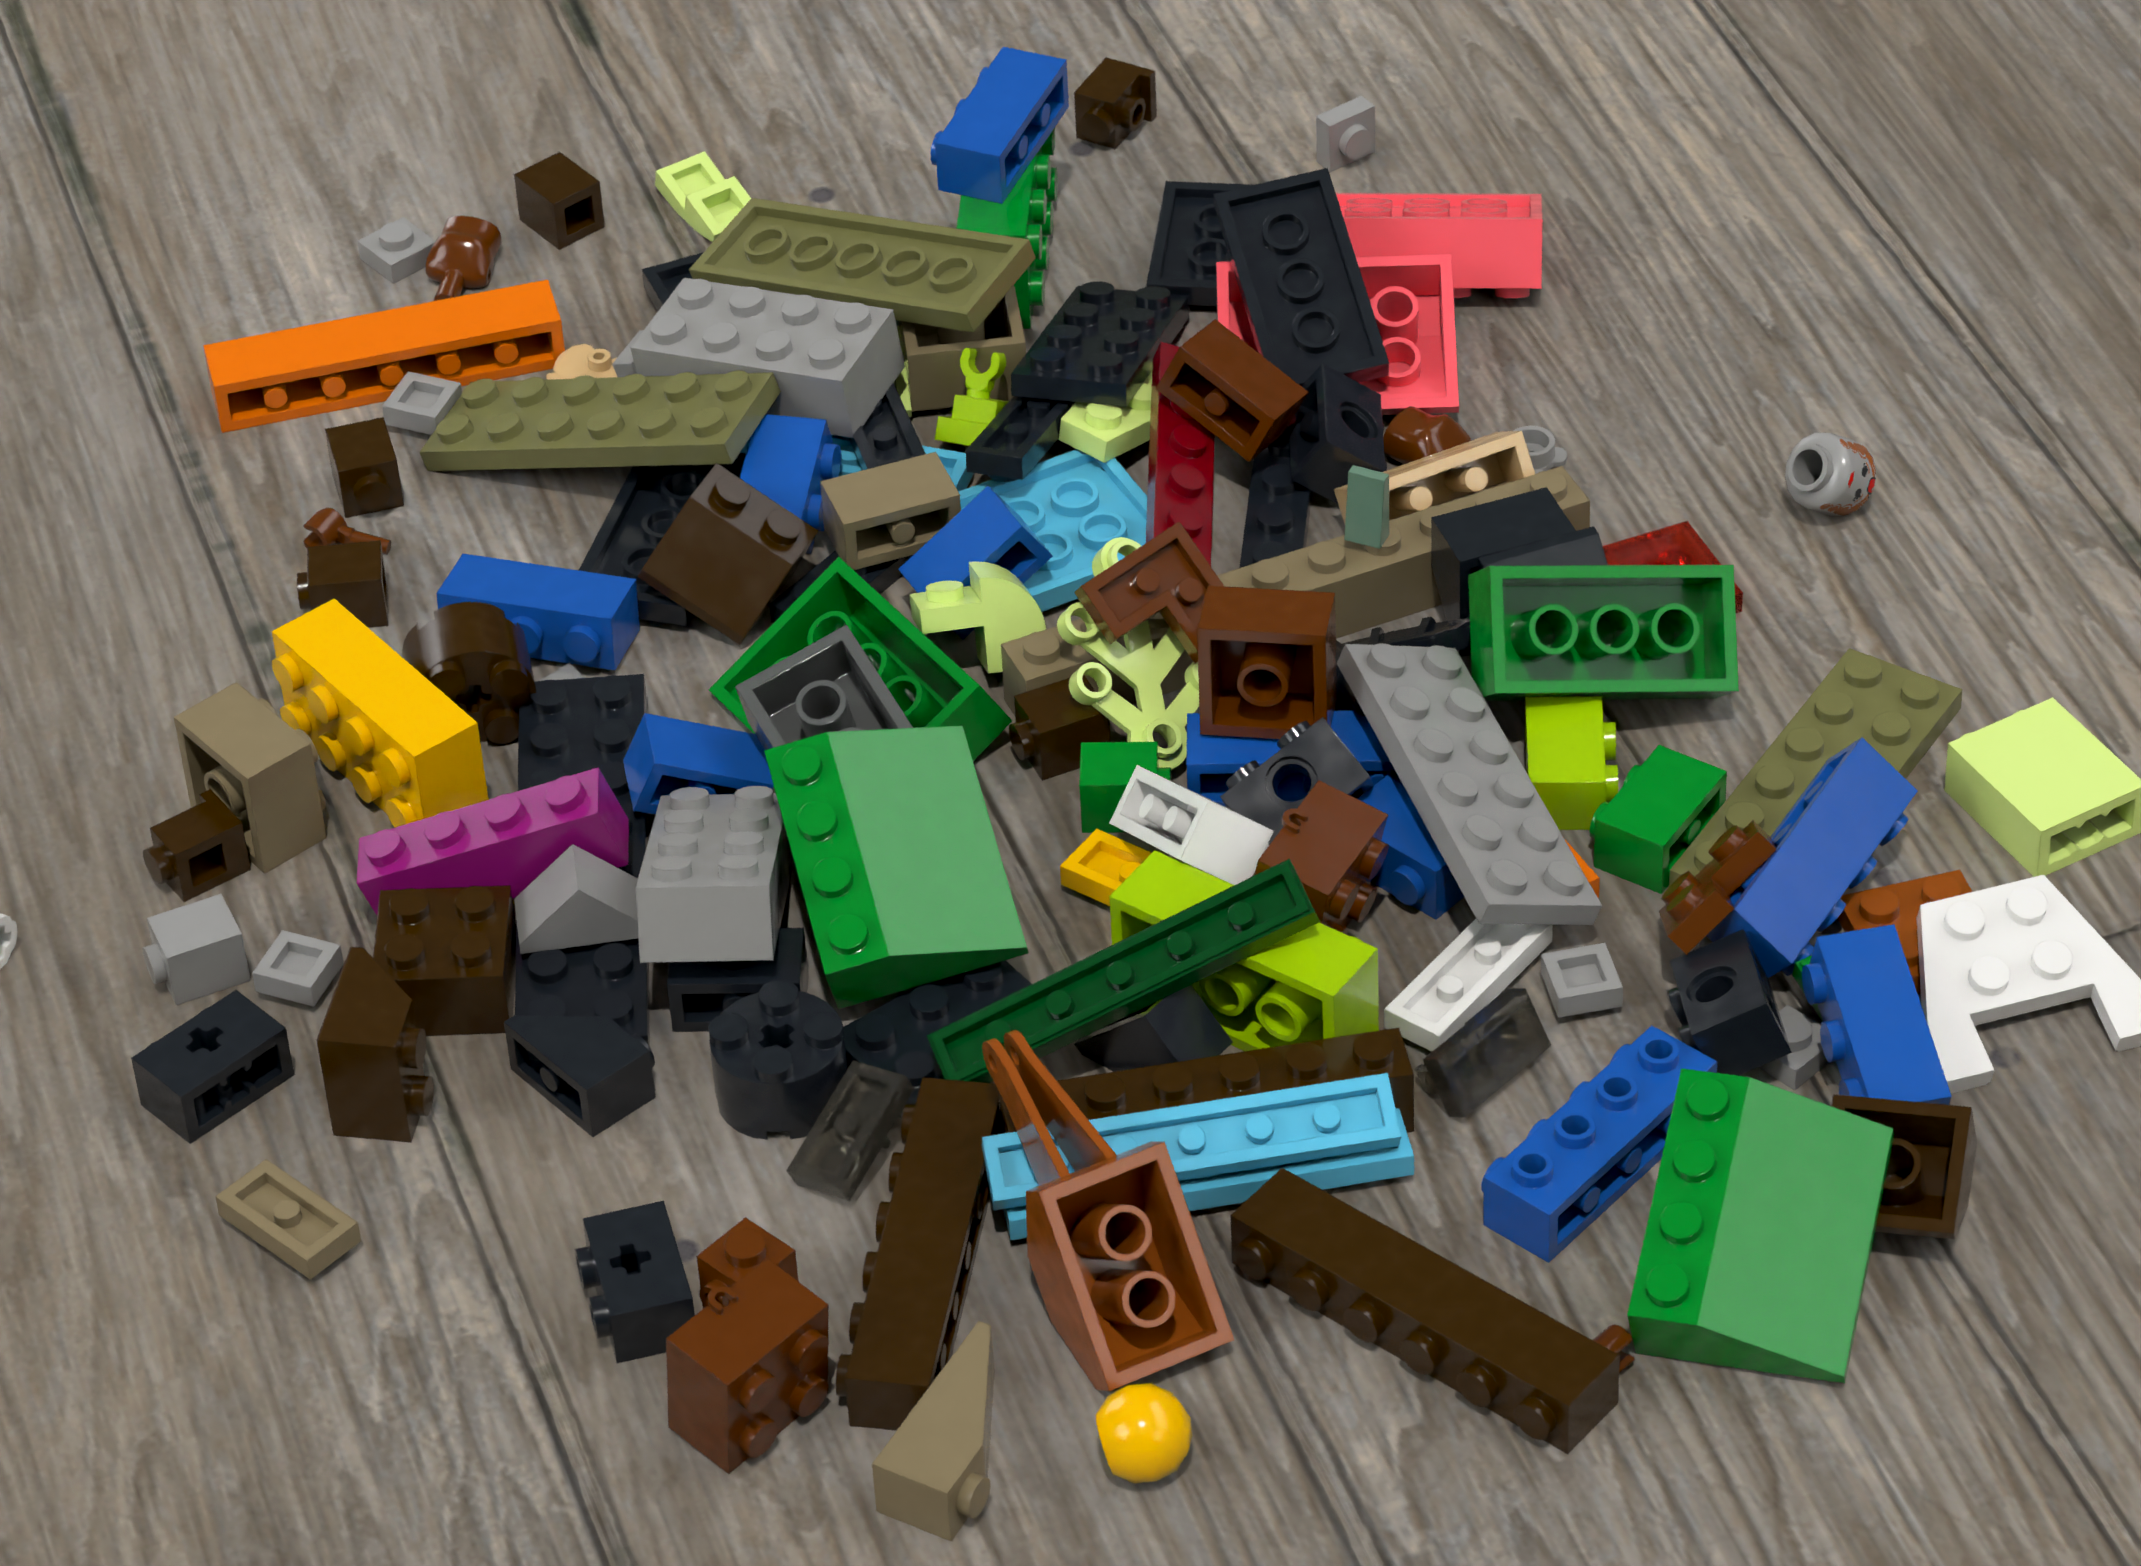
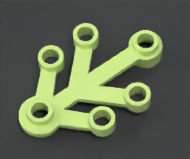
(1136, 665)

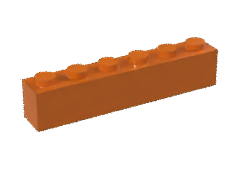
(367, 355)

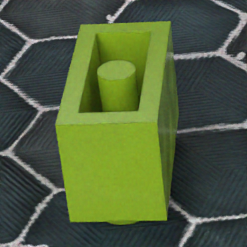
(1568, 755)

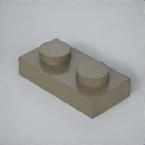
(288, 1219)

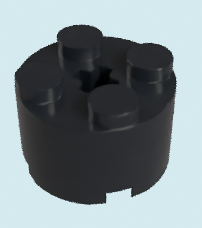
(776, 1060)

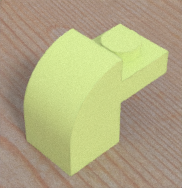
(993, 604)

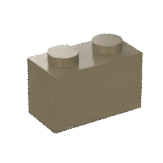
(888, 509)

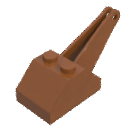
(1110, 1238)

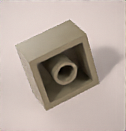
(935, 353)
(256, 770)

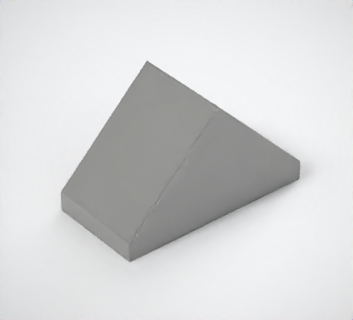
(576, 904)

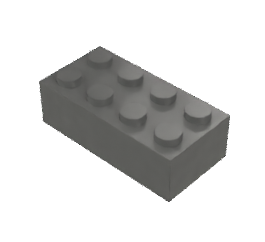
(819, 692)

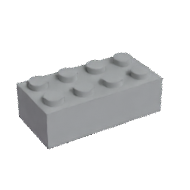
(824, 353)
(713, 877)

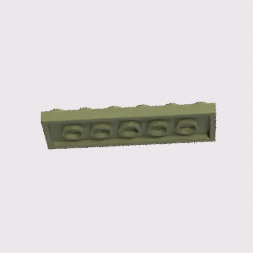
(912, 267)
(601, 421)
(1859, 698)

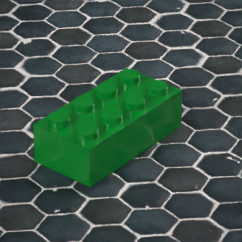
(1024, 215)
(1604, 631)

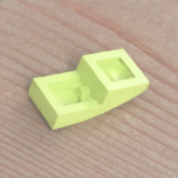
(701, 194)

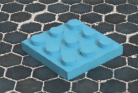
(1074, 511)

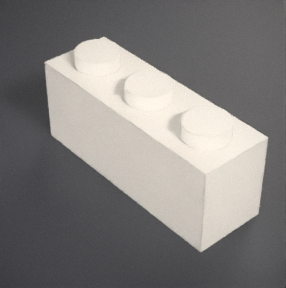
(1191, 827)

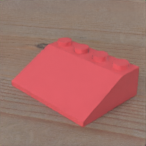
(1490, 236)
(1415, 321)

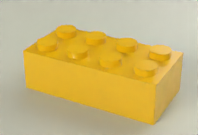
(376, 717)

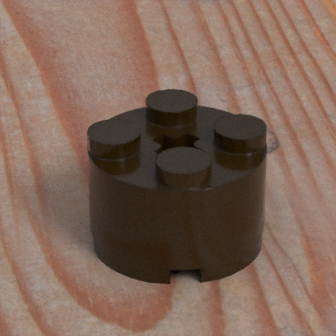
(477, 663)

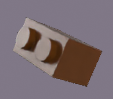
(1231, 390)

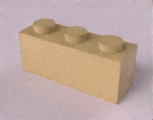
(1454, 473)

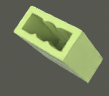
(2044, 787)

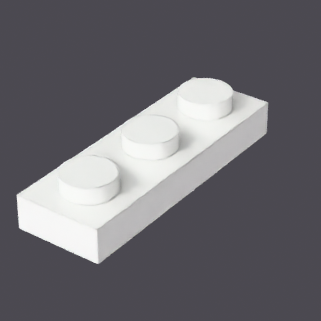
(1464, 980)

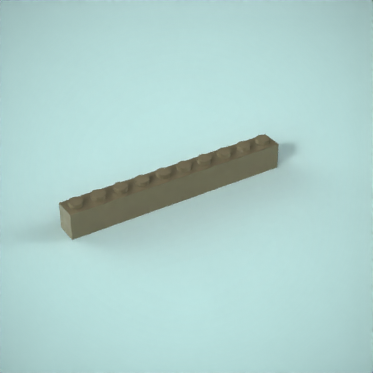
(1367, 583)

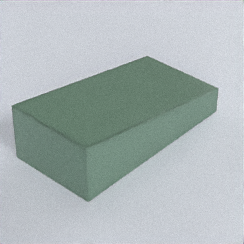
(1367, 507)

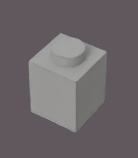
(196, 950)

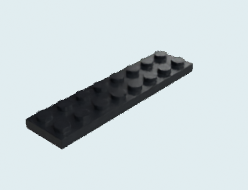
(561, 734)

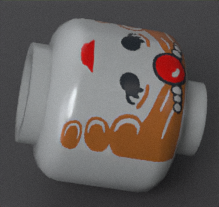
(1830, 474)

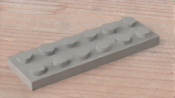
(1468, 785)

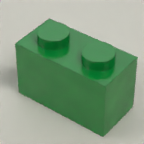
(1656, 817)

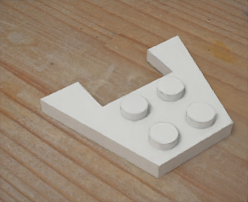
(2010, 956)

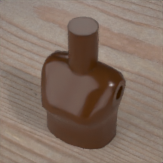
(463, 255)
(1419, 434)

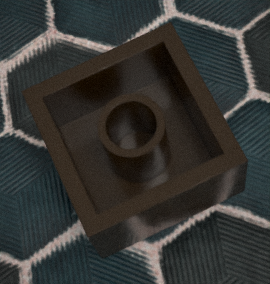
(451, 955)

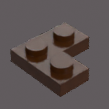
(1160, 577)
(1703, 900)

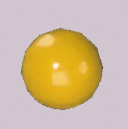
(1143, 1432)

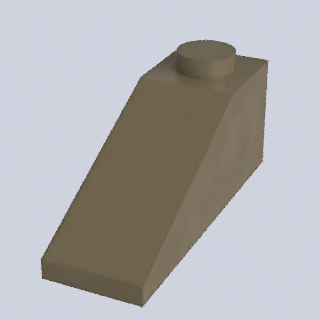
(939, 1456)

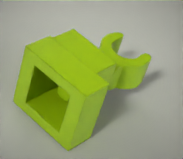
(975, 409)

